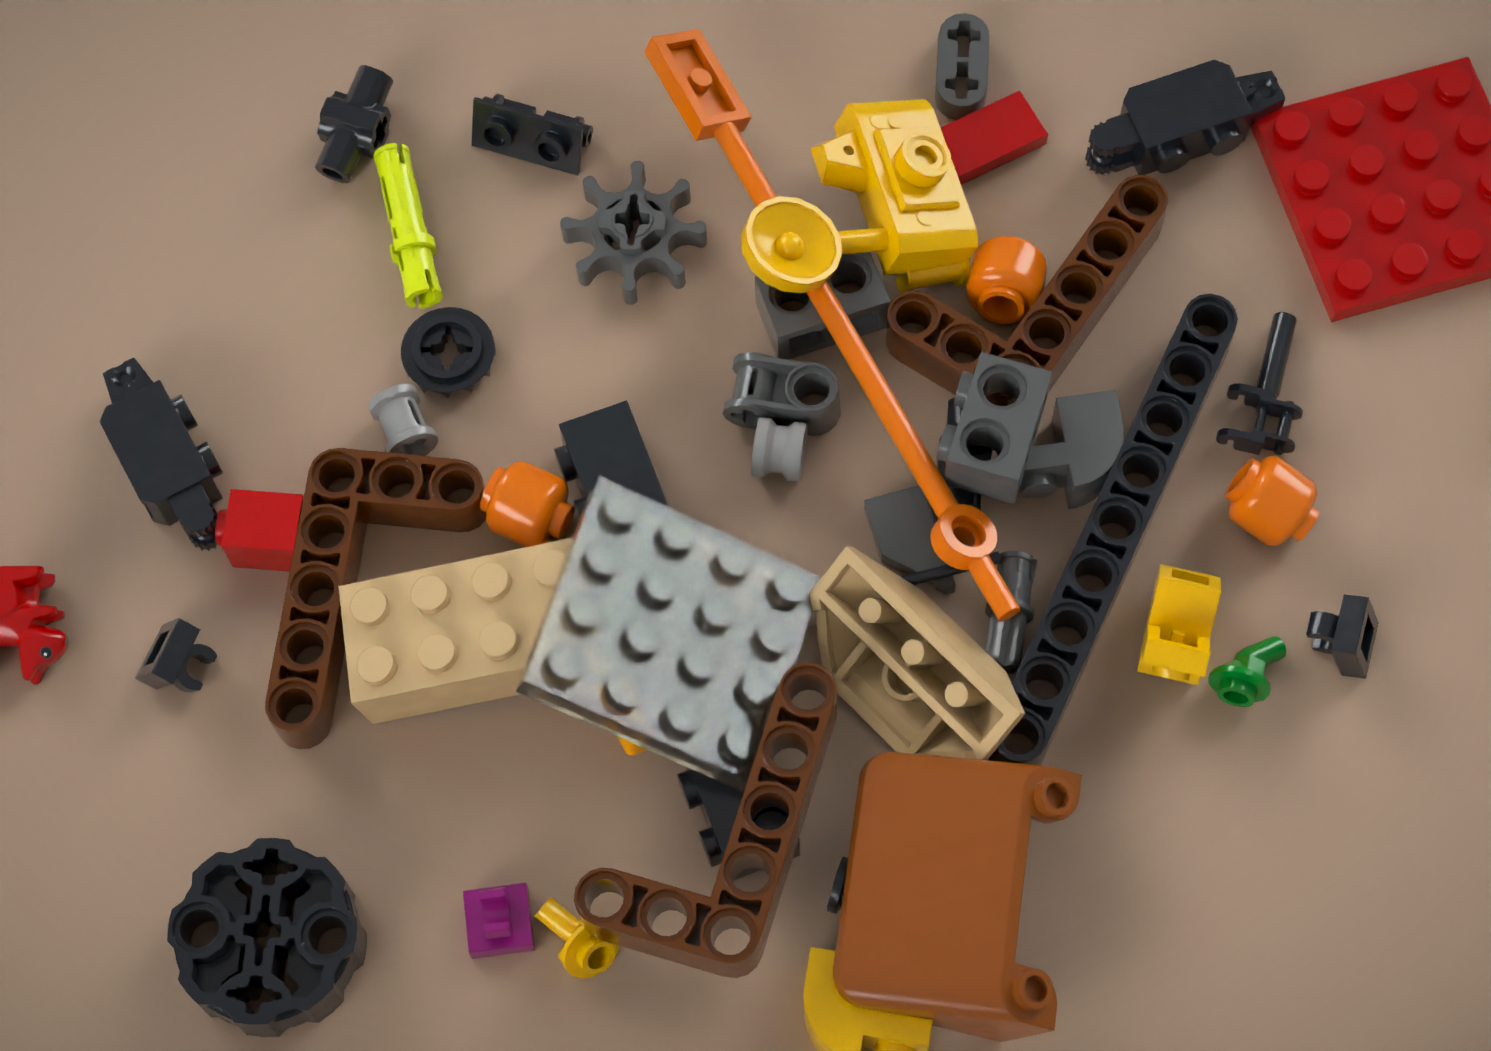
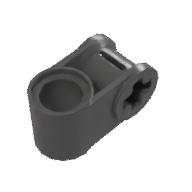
(777, 390)

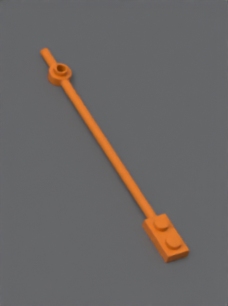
(713, 109)

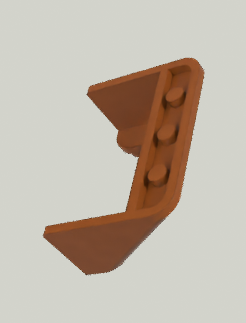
(941, 892)

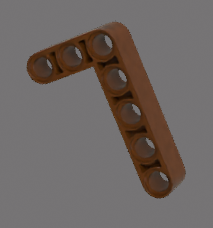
(1052, 313)
(336, 566)
(746, 848)

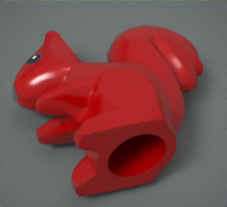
(25, 620)

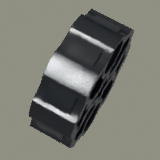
(320, 903)

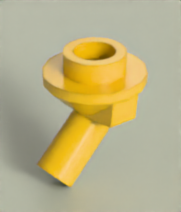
(583, 953)

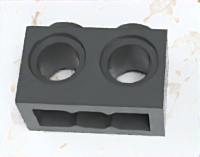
(804, 330)
(1004, 429)

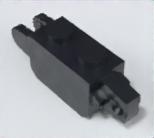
(1182, 119)
(158, 453)

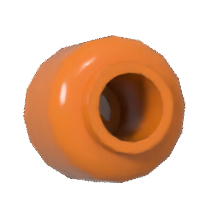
(1005, 278)
(1272, 501)
(527, 504)

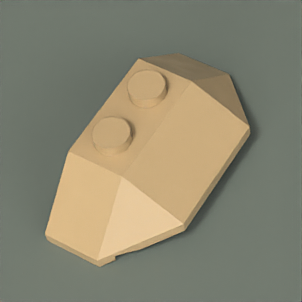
(909, 664)

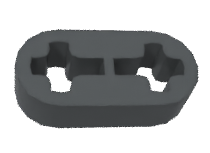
(973, 67)

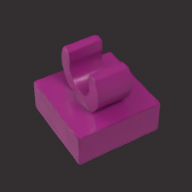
(498, 920)

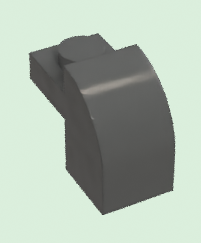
(1086, 443)

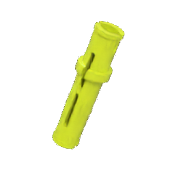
(412, 244)

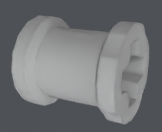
(403, 421)

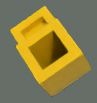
(1179, 625)
(844, 1027)

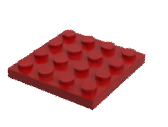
(1387, 186)

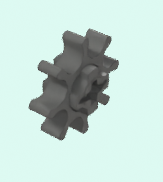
(655, 237)

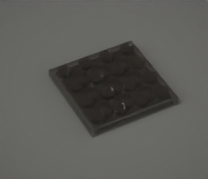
(668, 633)

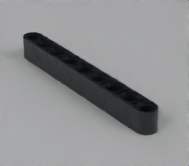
(1123, 505)

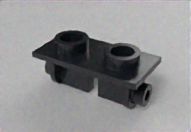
(522, 134)

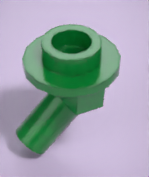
(1243, 679)

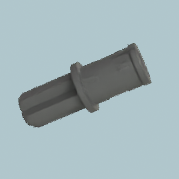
(1007, 637)

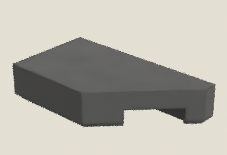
(902, 532)

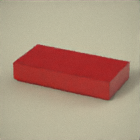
(993, 136)

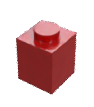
(259, 529)

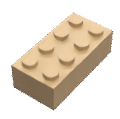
(446, 631)

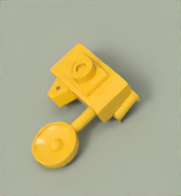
(907, 194)

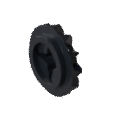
(429, 335)

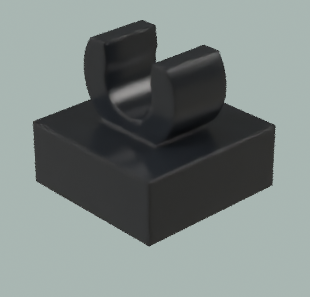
(1346, 636)
(169, 654)

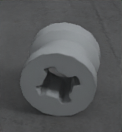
(779, 449)

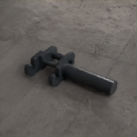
(1265, 393)

